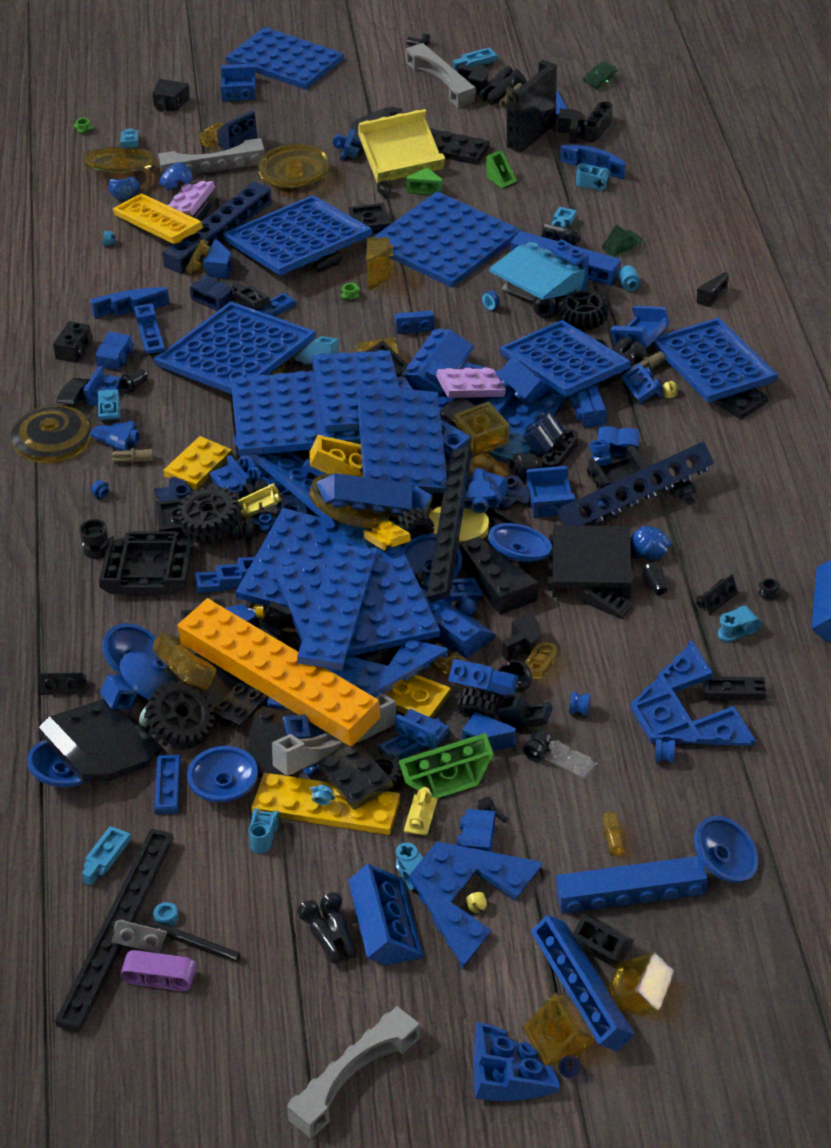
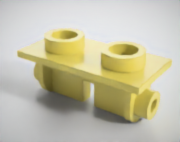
(260, 499)
(421, 812)

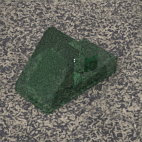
(620, 241)

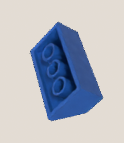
(443, 347)
(366, 493)
(822, 602)
(458, 630)
(384, 916)

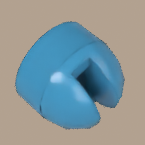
(108, 238)

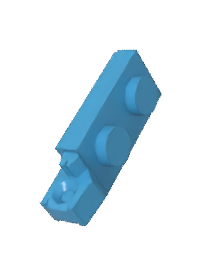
(472, 59)
(104, 854)

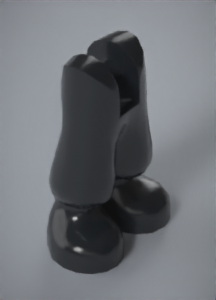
(498, 86)
(633, 352)
(328, 932)

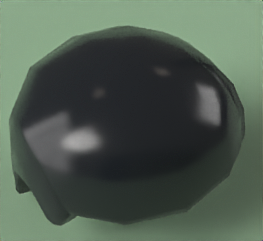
(520, 669)

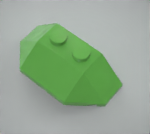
(449, 767)

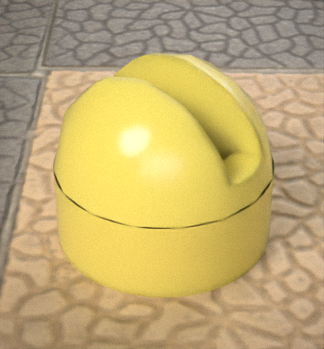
(667, 392)
(476, 901)

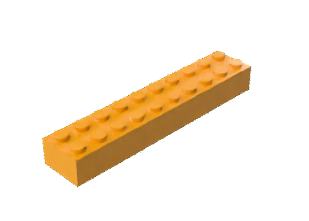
(274, 671)

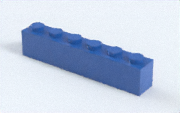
(601, 267)
(630, 884)
(582, 983)

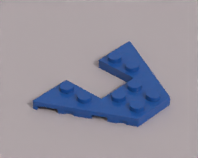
(379, 678)
(665, 718)
(444, 875)

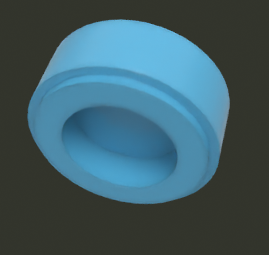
(166, 913)

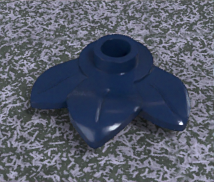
(176, 490)
(515, 493)

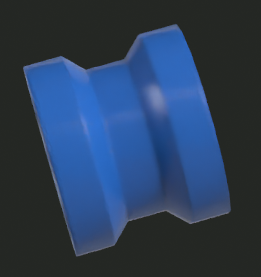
(580, 703)
(665, 751)

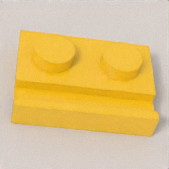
(387, 534)

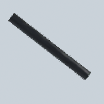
(197, 941)

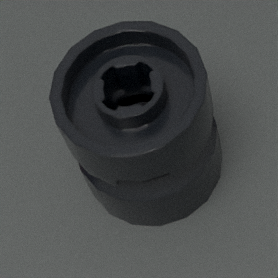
(94, 538)

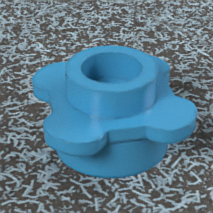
(322, 795)

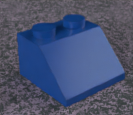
(523, 380)

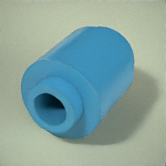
(629, 278)

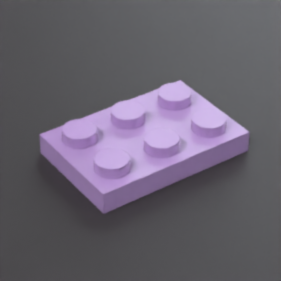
(192, 197)
(470, 382)

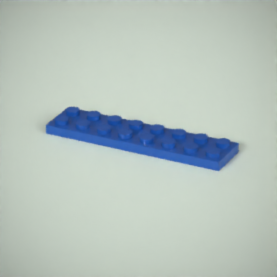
(287, 469)
(337, 607)

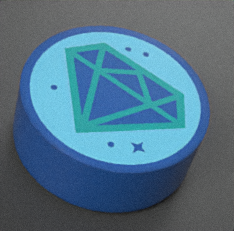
(490, 300)

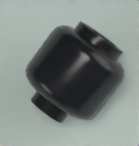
(545, 308)
(521, 463)

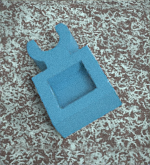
(563, 217)

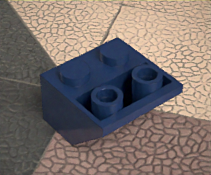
(237, 130)

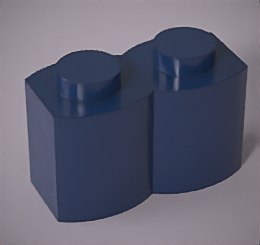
(211, 293)
(542, 432)

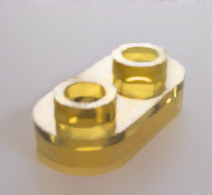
(209, 136)
(194, 263)
(541, 659)

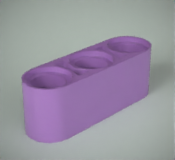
(158, 970)

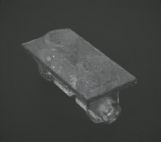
(570, 760)

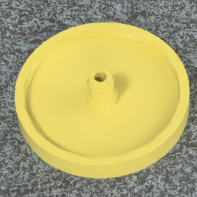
(472, 524)

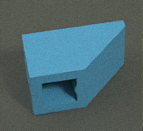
(320, 345)
(109, 405)

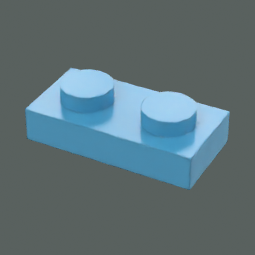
(129, 138)

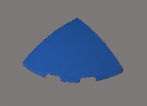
(508, 1069)

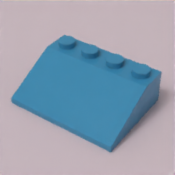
(539, 271)

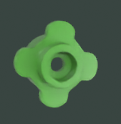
(83, 125)
(350, 291)

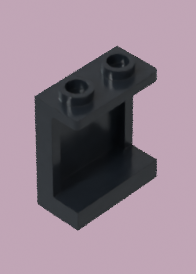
(616, 469)

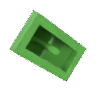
(499, 169)
(424, 182)

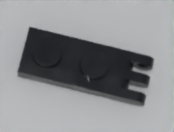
(735, 688)

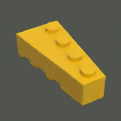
(336, 456)

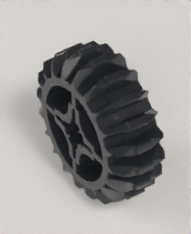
(583, 309)

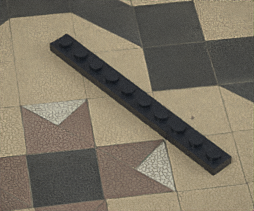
(449, 525)
(103, 951)

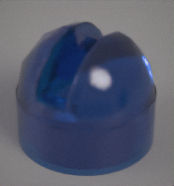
(564, 1064)

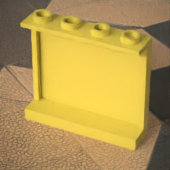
(399, 145)

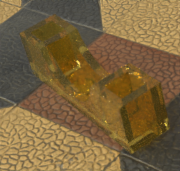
(182, 662)

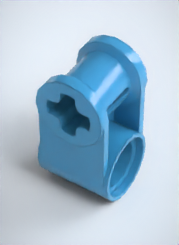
(590, 177)
(738, 624)
(263, 830)
(407, 860)

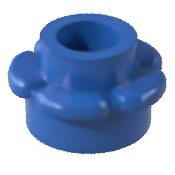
(100, 489)

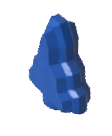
(119, 436)
(481, 493)

